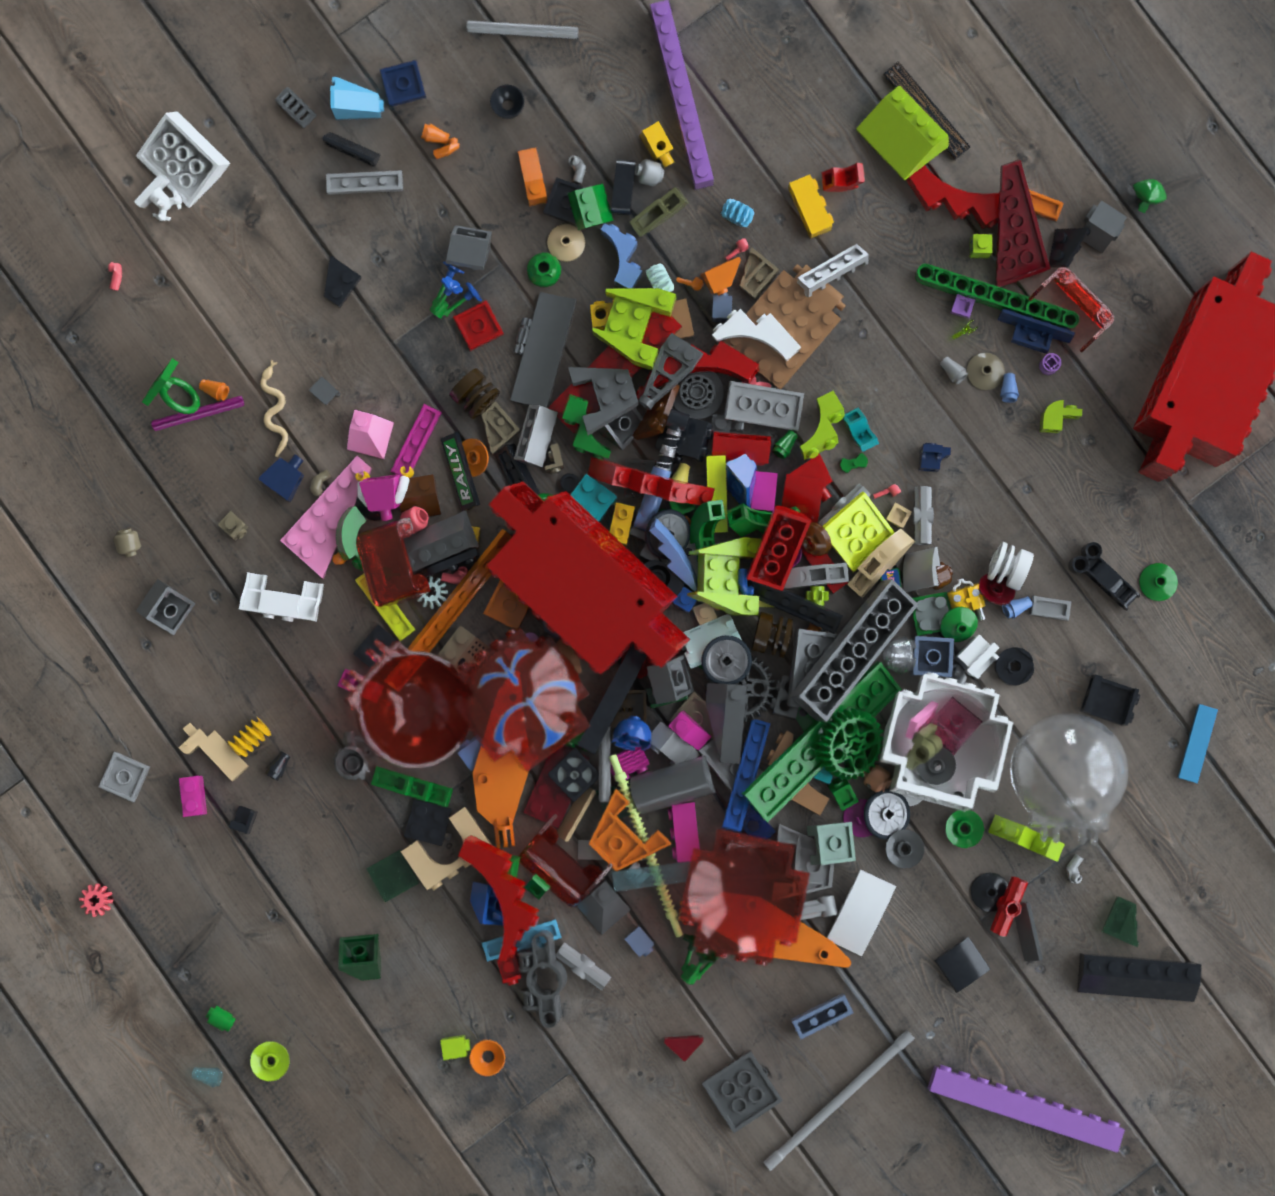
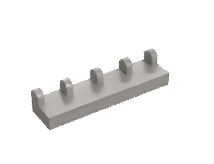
(832, 269)

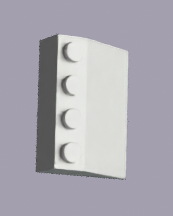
(183, 157)

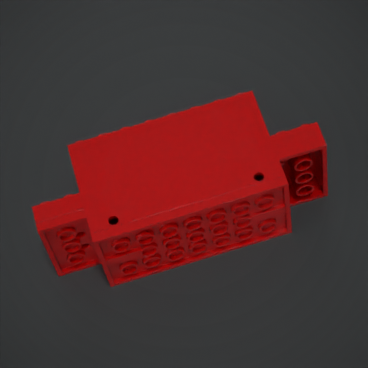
(1212, 373)
(582, 580)

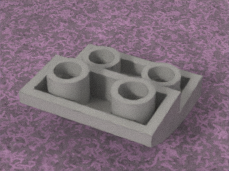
(920, 569)

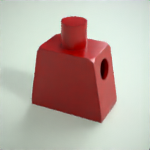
(816, 469)

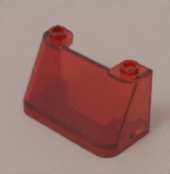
(388, 564)

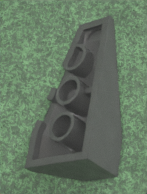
(726, 715)

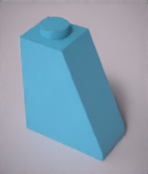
(353, 101)

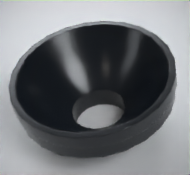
(504, 93)

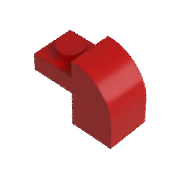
(843, 179)

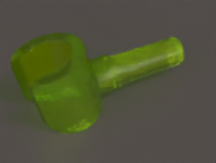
(967, 329)

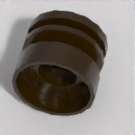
(470, 390)
(772, 634)

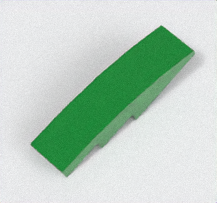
(412, 786)

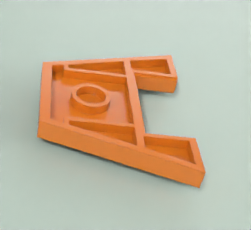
(617, 842)

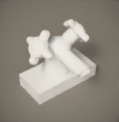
(154, 194)

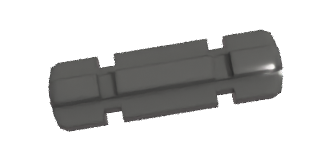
(522, 336)

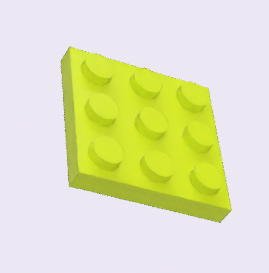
(857, 530)

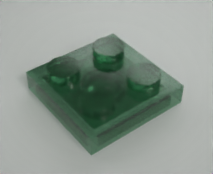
(392, 876)

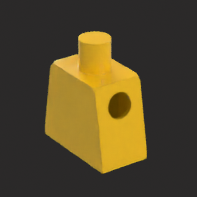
(654, 136)

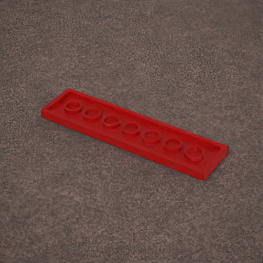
(656, 334)

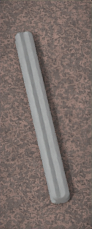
(522, 29)

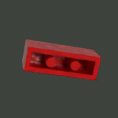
(736, 445)

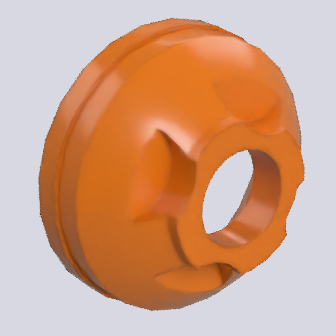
(487, 1068)

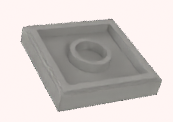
(124, 776)

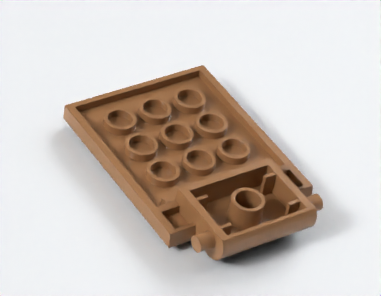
(802, 317)

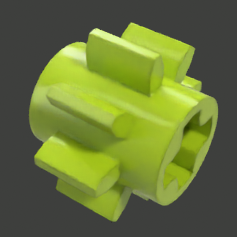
(817, 595)

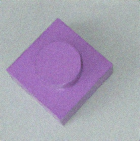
(963, 306)

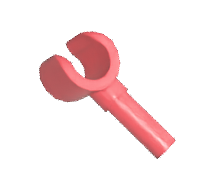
(742, 246)
(893, 489)

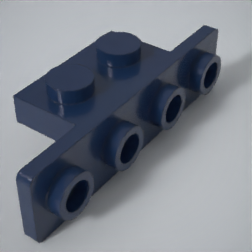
(1034, 333)

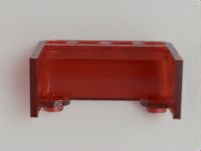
(1083, 297)
(558, 868)

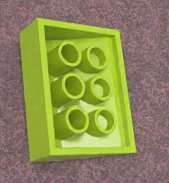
(903, 133)

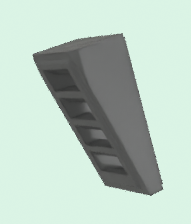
(283, 96)

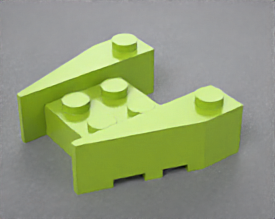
(630, 319)
(719, 576)

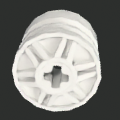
(1010, 566)

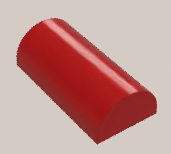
(779, 547)

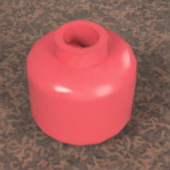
(418, 518)

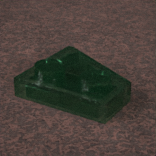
(1122, 921)

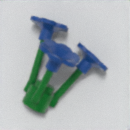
(449, 285)

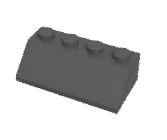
(440, 542)

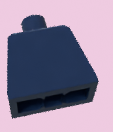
(284, 477)

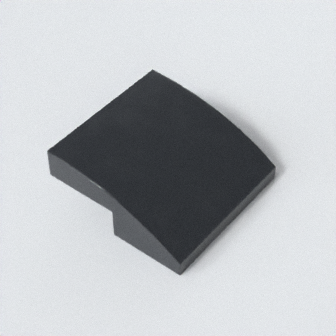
(962, 964)

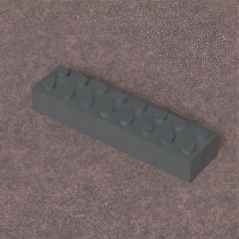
(854, 650)

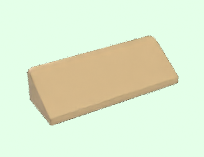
(575, 815)

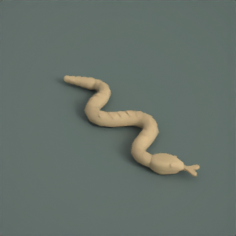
(267, 373)

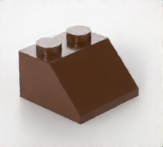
(422, 493)

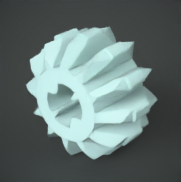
(659, 278)
(432, 599)

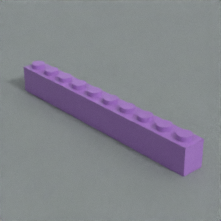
(681, 94)
(1026, 1109)

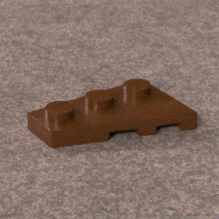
(656, 418)

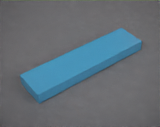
(1197, 743)

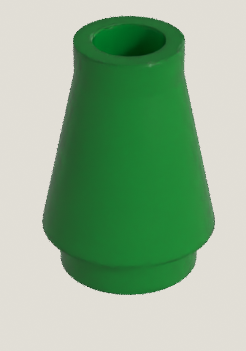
(784, 446)

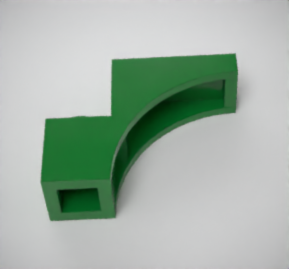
(572, 413)
(746, 520)

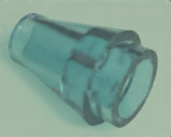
(209, 1076)

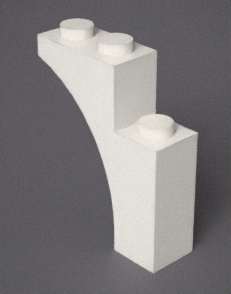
(766, 331)

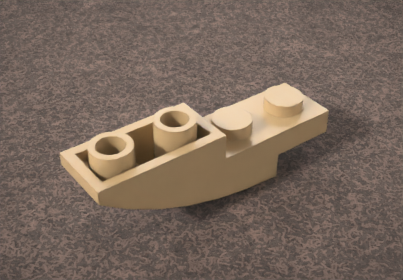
(880, 560)

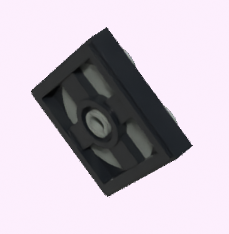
(574, 774)

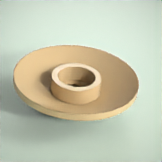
(568, 251)

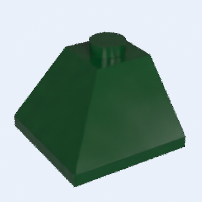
(360, 956)

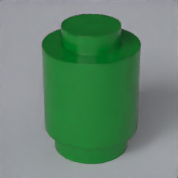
(220, 1018)

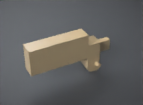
(216, 749)

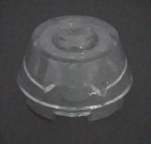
(899, 655)

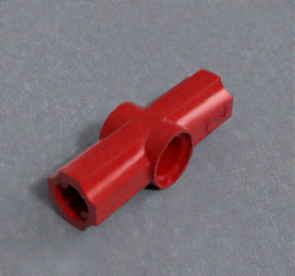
(1005, 915)

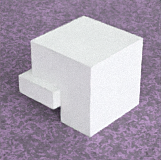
(977, 656)

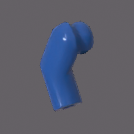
(743, 583)

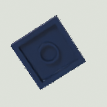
(403, 83)

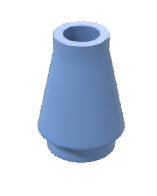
(1009, 388)
(1016, 607)

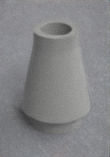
(954, 370)

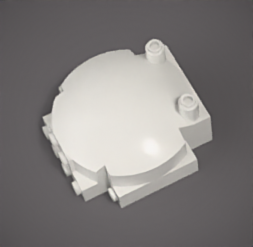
(977, 762)

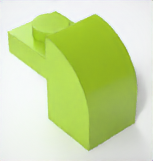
(1053, 416)

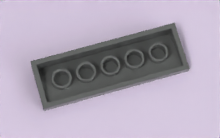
(543, 350)

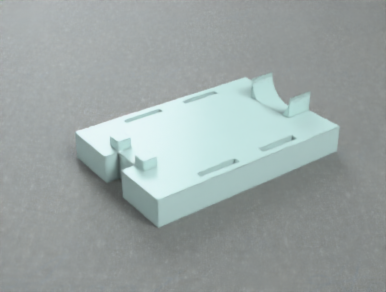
(703, 634)

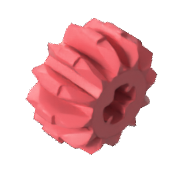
(98, 892)

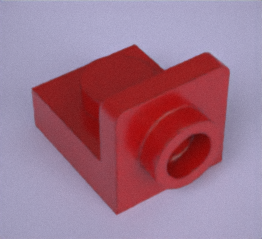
(509, 971)

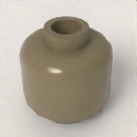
(127, 542)

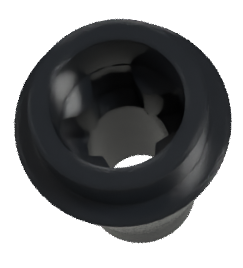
(277, 766)

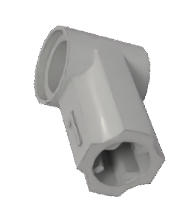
(822, 906)

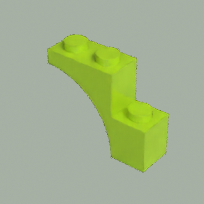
(825, 435)
(1025, 838)

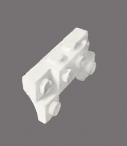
(280, 604)

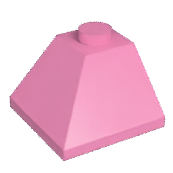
(369, 434)

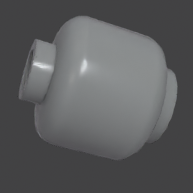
(649, 172)

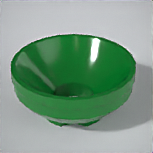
(544, 279)

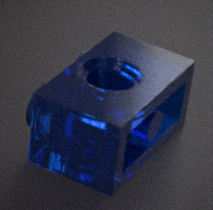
(764, 829)

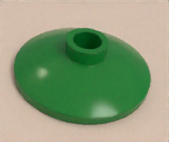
(1149, 585)
(954, 619)
(974, 830)

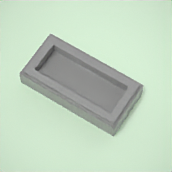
(1050, 608)

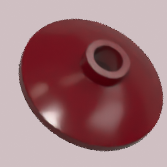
(996, 592)

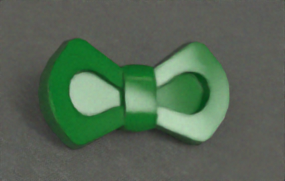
(847, 465)

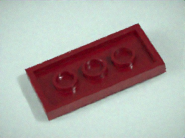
(547, 795)

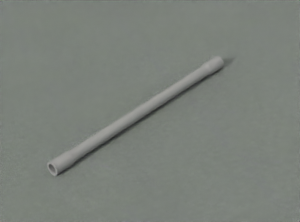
(898, 1045)

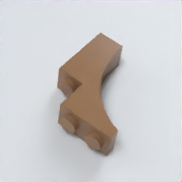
(807, 796)

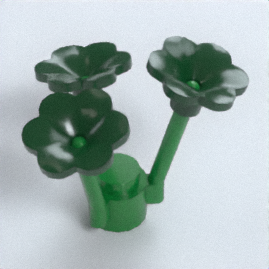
(692, 972)

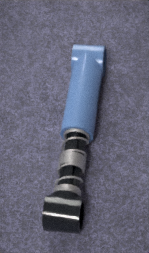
(650, 504)

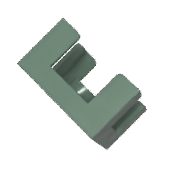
(833, 843)

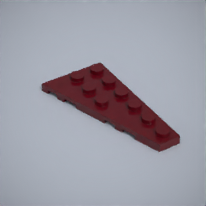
(1019, 236)

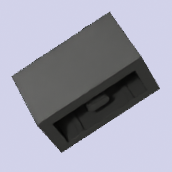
(469, 247)

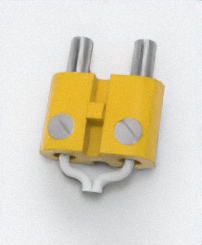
(967, 597)

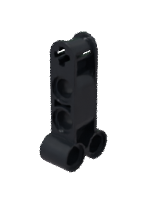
(1104, 576)

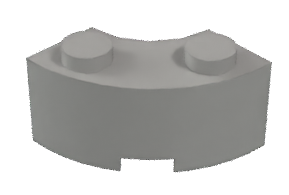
(671, 745)

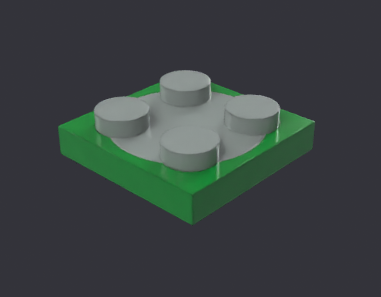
(930, 612)

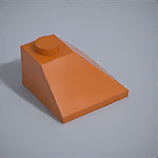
(721, 276)

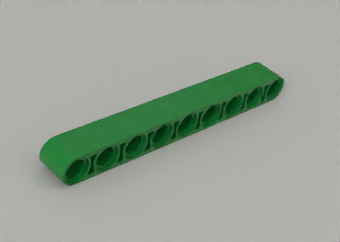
(987, 299)

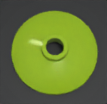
(261, 1066)

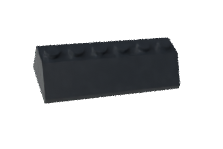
(1139, 977)

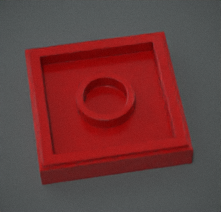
(478, 325)

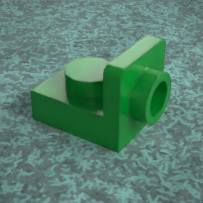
(843, 793)

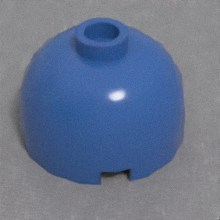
(632, 733)

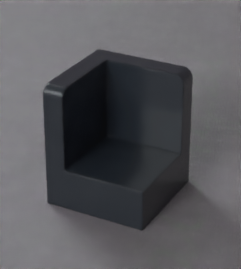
(243, 820)

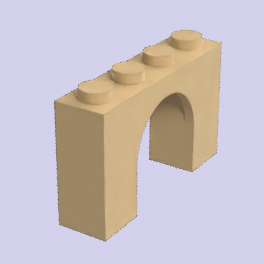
(430, 871)

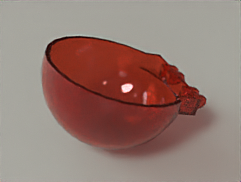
(407, 706)

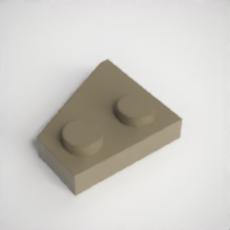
(498, 427)

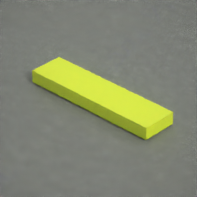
(717, 479)
(391, 614)

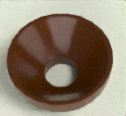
(819, 539)

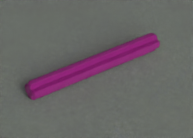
(202, 412)

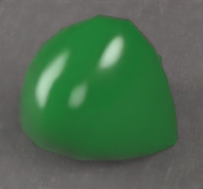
(1149, 192)

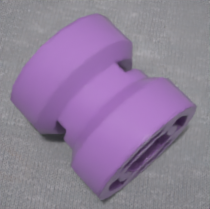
(1046, 365)

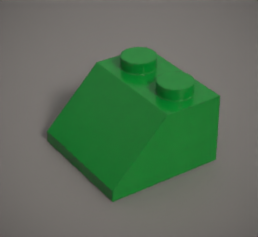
(590, 206)

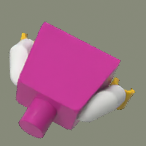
(383, 492)

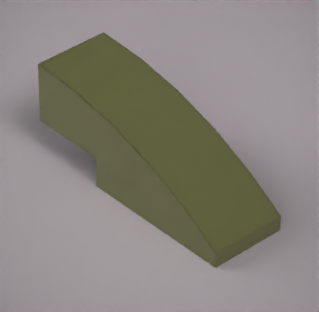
(659, 212)

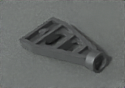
(680, 351)

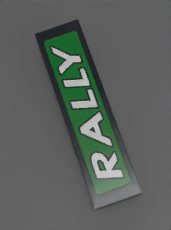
(460, 471)

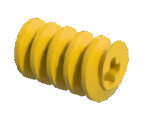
(249, 738)

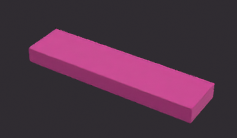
(416, 439)

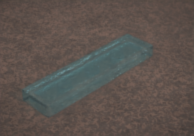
(650, 876)

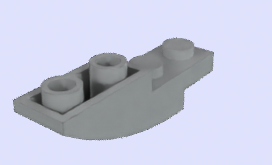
(817, 575)

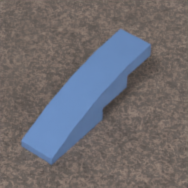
(678, 560)

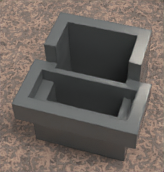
(1104, 225)

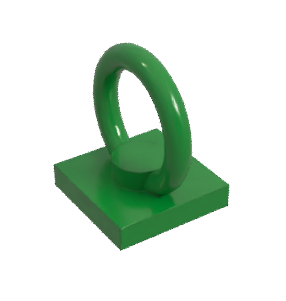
(162, 385)

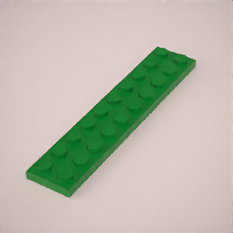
(801, 761)

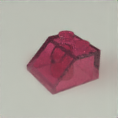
(955, 725)

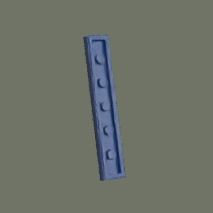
(745, 775)

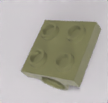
(925, 746)

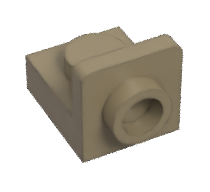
(554, 455)
(233, 526)

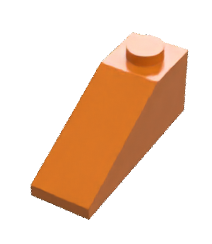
(532, 176)

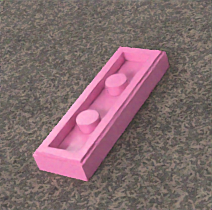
(921, 719)

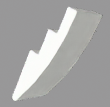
(861, 912)

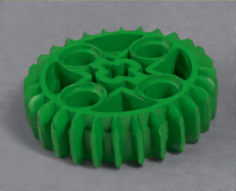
(850, 744)

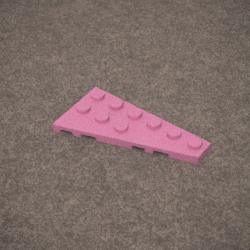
(315, 532)

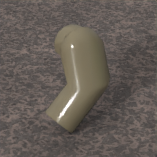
(317, 480)

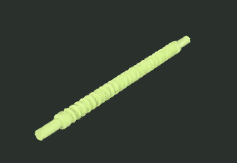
(620, 777)

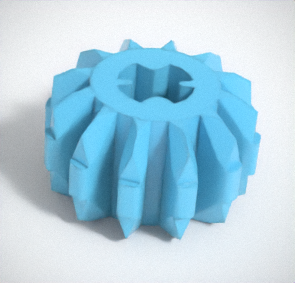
(737, 213)

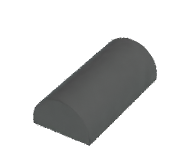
(671, 785)

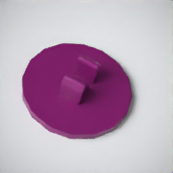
(856, 815)

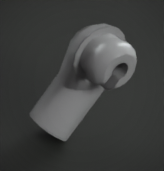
(579, 168)
(959, 674)
(1072, 869)

